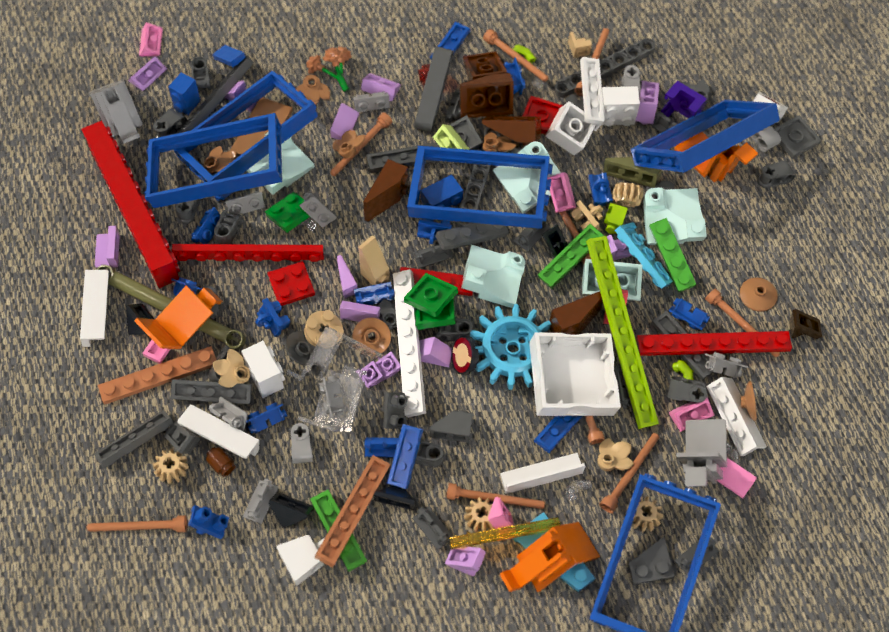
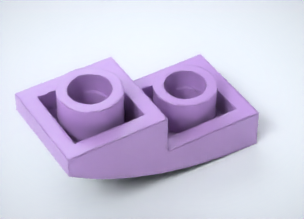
(381, 369)

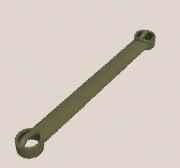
(161, 301)

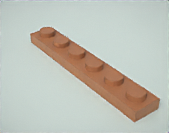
(156, 375)
(352, 511)

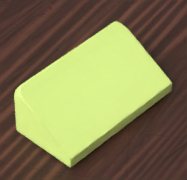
(448, 138)

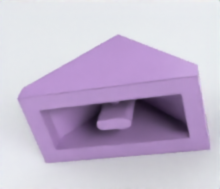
(435, 352)

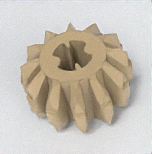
(627, 194)
(172, 473)
(474, 511)
(652, 518)

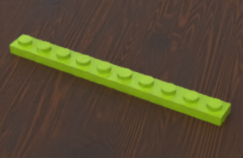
(622, 332)

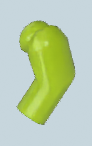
(525, 52)
(684, 368)

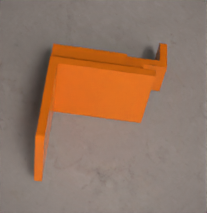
(721, 163)
(180, 318)
(550, 557)

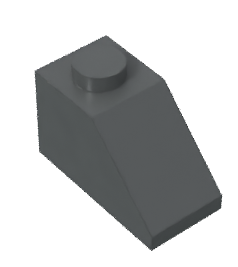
(454, 426)

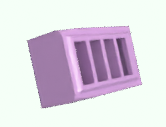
(347, 280)

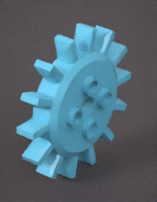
(511, 330)

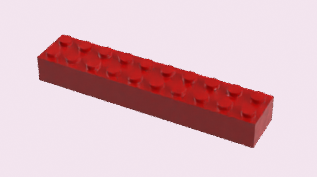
(132, 204)

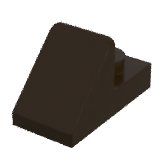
(802, 323)

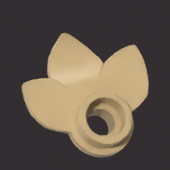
(229, 367)
(616, 453)

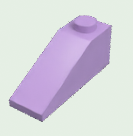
(648, 102)

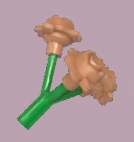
(337, 57)

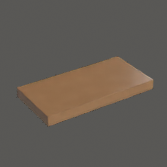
(262, 107)

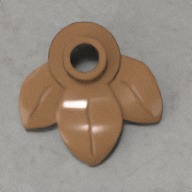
(314, 91)
(348, 143)
(493, 143)
(218, 159)

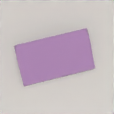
(148, 74)
(376, 84)
(344, 121)
(358, 312)

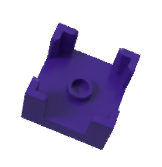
(683, 100)

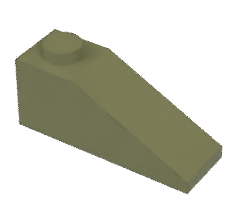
(625, 169)

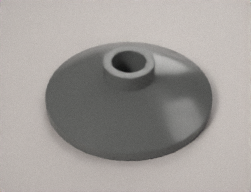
(298, 347)

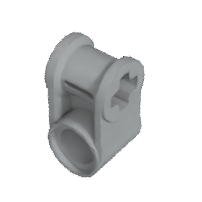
(631, 77)
(766, 139)
(301, 447)

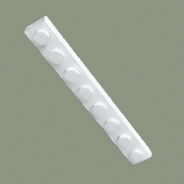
(409, 346)

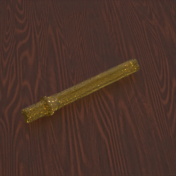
(503, 533)

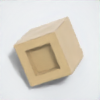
(579, 47)

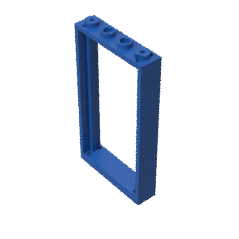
(261, 148)
(655, 151)
(486, 158)
(217, 187)
(669, 489)

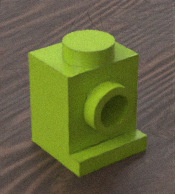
(614, 217)

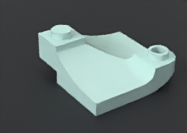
(294, 165)
(523, 183)
(681, 210)
(494, 275)

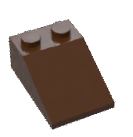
(483, 65)
(487, 96)
(518, 128)
(386, 190)
(576, 315)

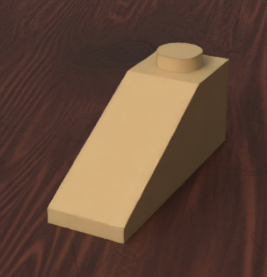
(372, 262)

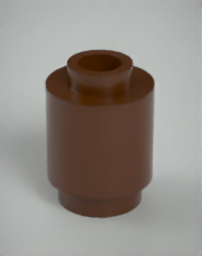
(220, 461)

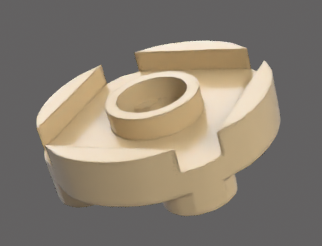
(319, 319)

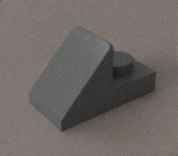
(181, 438)

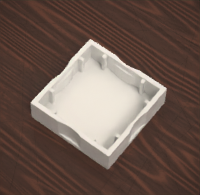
(574, 374)

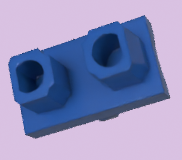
(600, 189)
(428, 228)
(269, 317)
(208, 522)

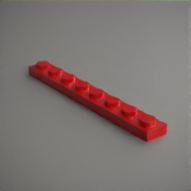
(243, 252)
(713, 342)

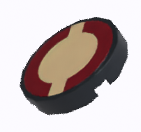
(464, 355)

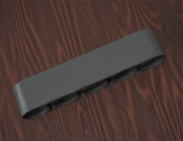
(433, 89)

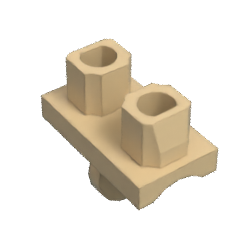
(581, 212)

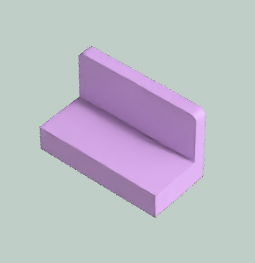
(107, 248)

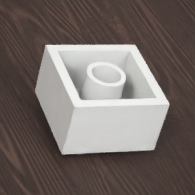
(620, 105)
(570, 129)
(263, 368)

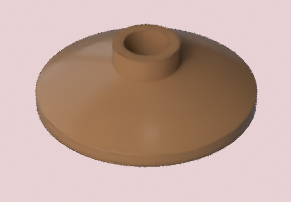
(756, 300)
(377, 326)
(748, 401)

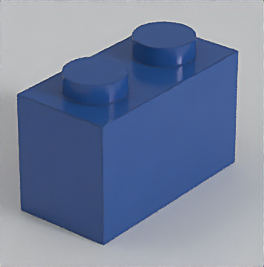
(184, 94)
(442, 193)

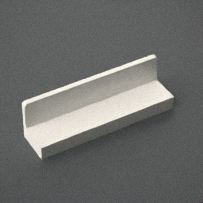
(592, 91)
(94, 306)
(738, 422)
(219, 432)
(542, 473)

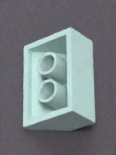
(628, 274)

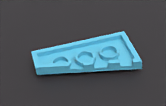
(645, 255)
(577, 576)

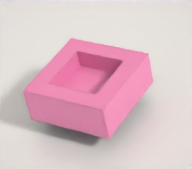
(155, 353)

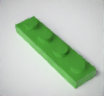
(672, 255)
(568, 257)
(328, 511)

